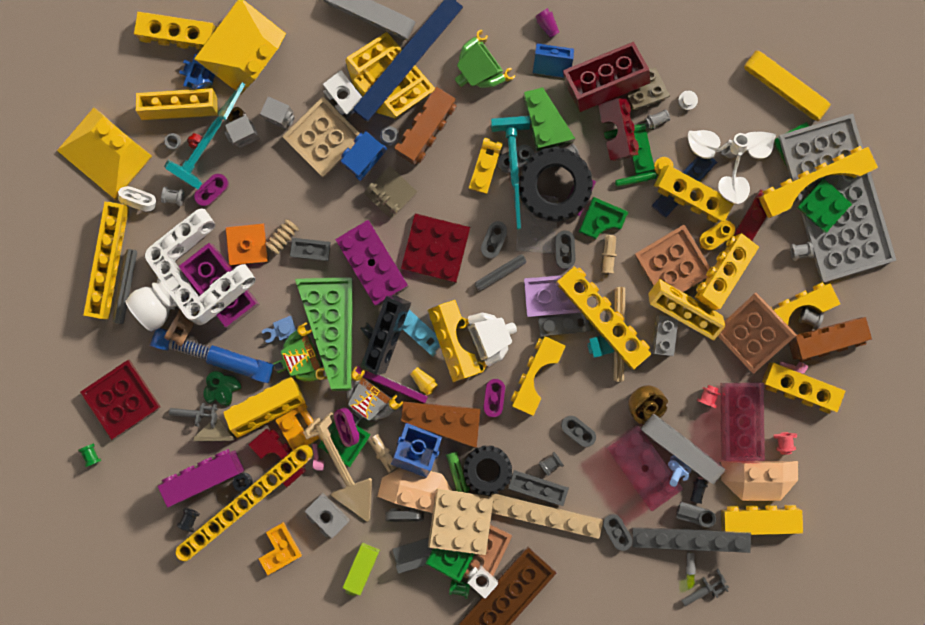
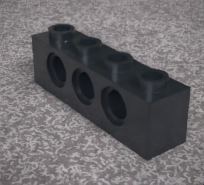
(385, 334)

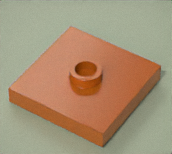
(246, 244)

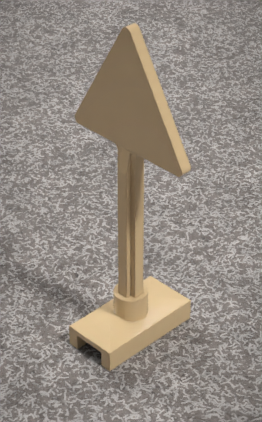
(355, 495)

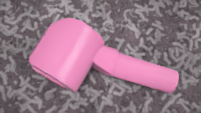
(801, 367)
(317, 464)

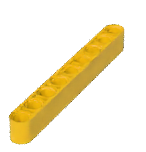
(237, 508)

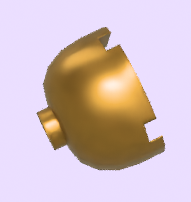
(647, 401)

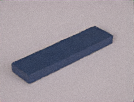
(697, 170)

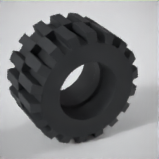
(499, 482)

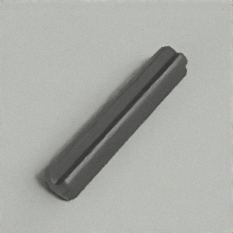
(500, 272)

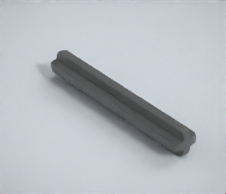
(125, 286)

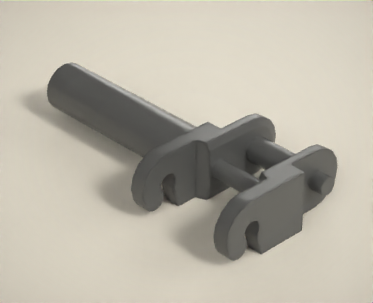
(196, 414)
(706, 589)

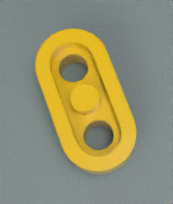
(717, 234)

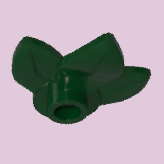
(223, 390)

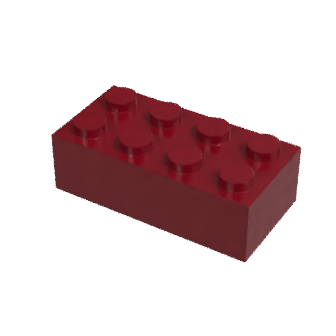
(606, 76)

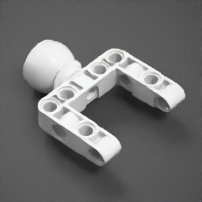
(153, 304)

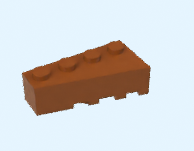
(426, 126)
(830, 338)
(446, 420)

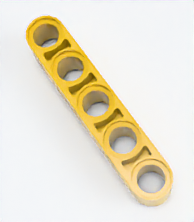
(787, 85)

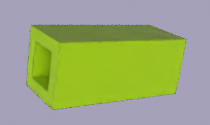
(360, 569)

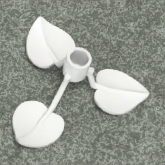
(758, 145)

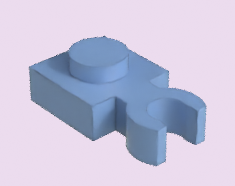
(282, 329)

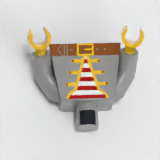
(369, 400)

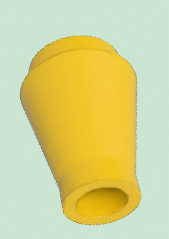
(424, 381)

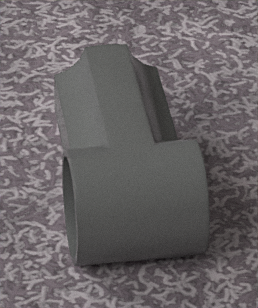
(694, 514)

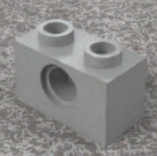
(277, 113)
(241, 132)
(664, 335)
(324, 504)

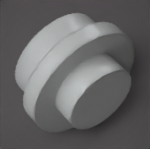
(389, 136)

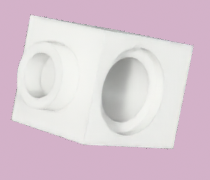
(485, 589)

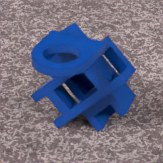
(199, 78)

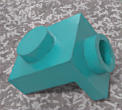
(599, 346)

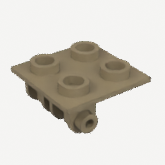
(649, 93)
(390, 192)

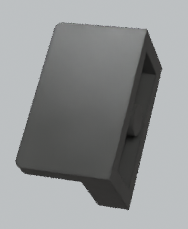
(412, 555)

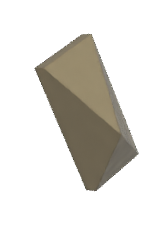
(219, 433)

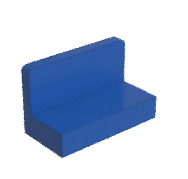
(552, 60)

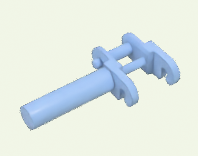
(678, 468)

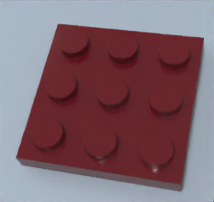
(435, 248)
(120, 399)

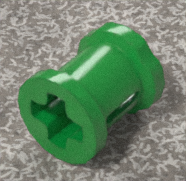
(89, 455)
(459, 588)

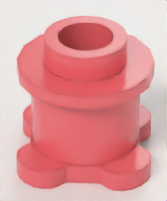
(709, 396)
(785, 442)

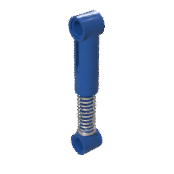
(217, 356)

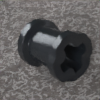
(236, 482)
(188, 519)

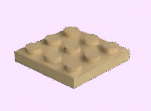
(322, 136)
(460, 521)

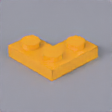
(284, 552)

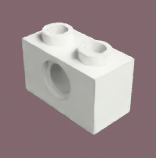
(339, 83)

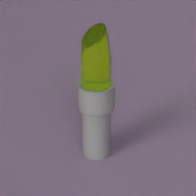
(690, 569)

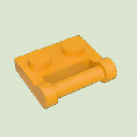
(293, 429)

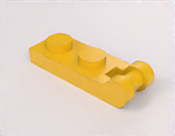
(485, 166)

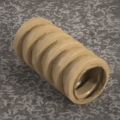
(282, 236)

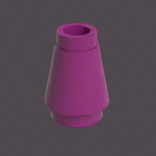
(547, 22)

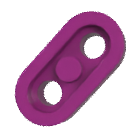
(211, 189)
(494, 397)
(346, 427)

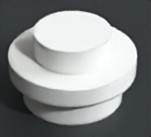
(688, 100)

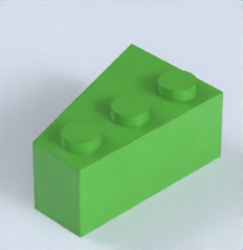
(545, 121)

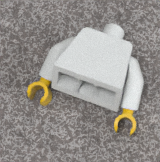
(490, 337)

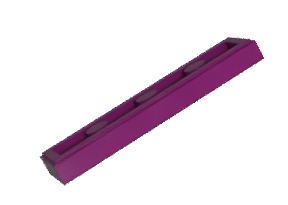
(394, 385)

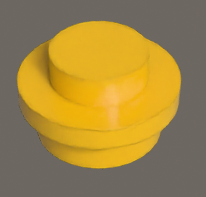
(660, 163)

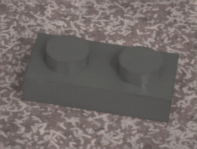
(310, 249)

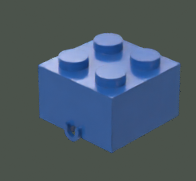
(363, 155)
(416, 450)

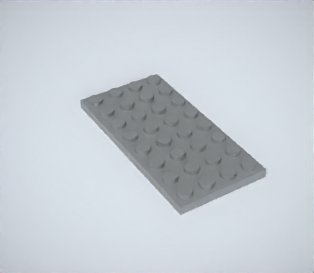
(860, 235)

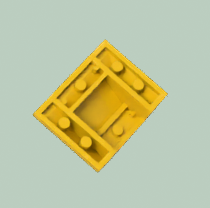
(240, 46)
(371, 61)
(104, 153)

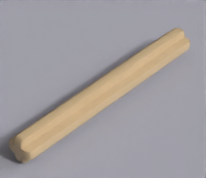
(619, 305)

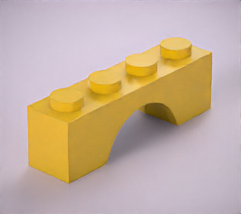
(820, 299)
(444, 321)
(547, 352)

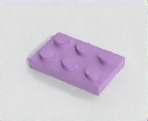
(546, 298)

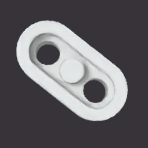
(136, 198)

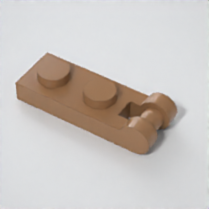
(182, 323)

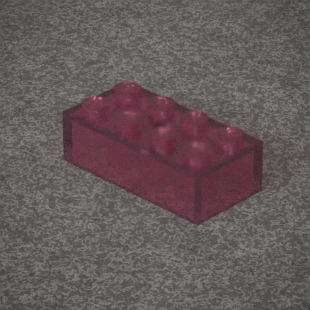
(746, 440)
(633, 451)

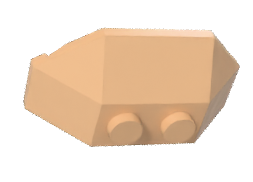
(760, 479)
(412, 489)

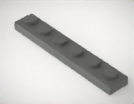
(692, 539)

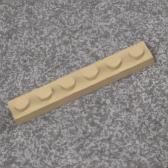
(547, 516)

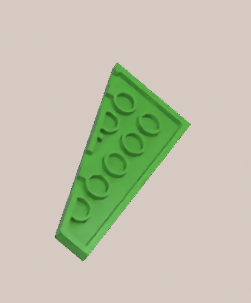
(330, 314)

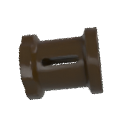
(235, 110)

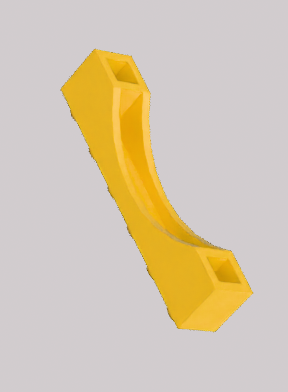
(854, 165)

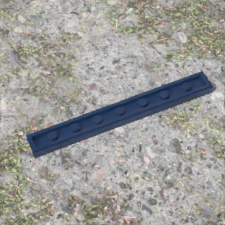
(407, 59)

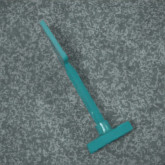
(510, 126)
(185, 170)

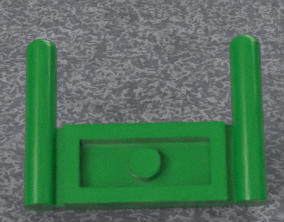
(643, 162)

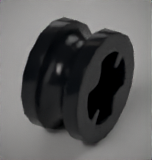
(367, 330)

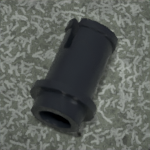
(698, 490)

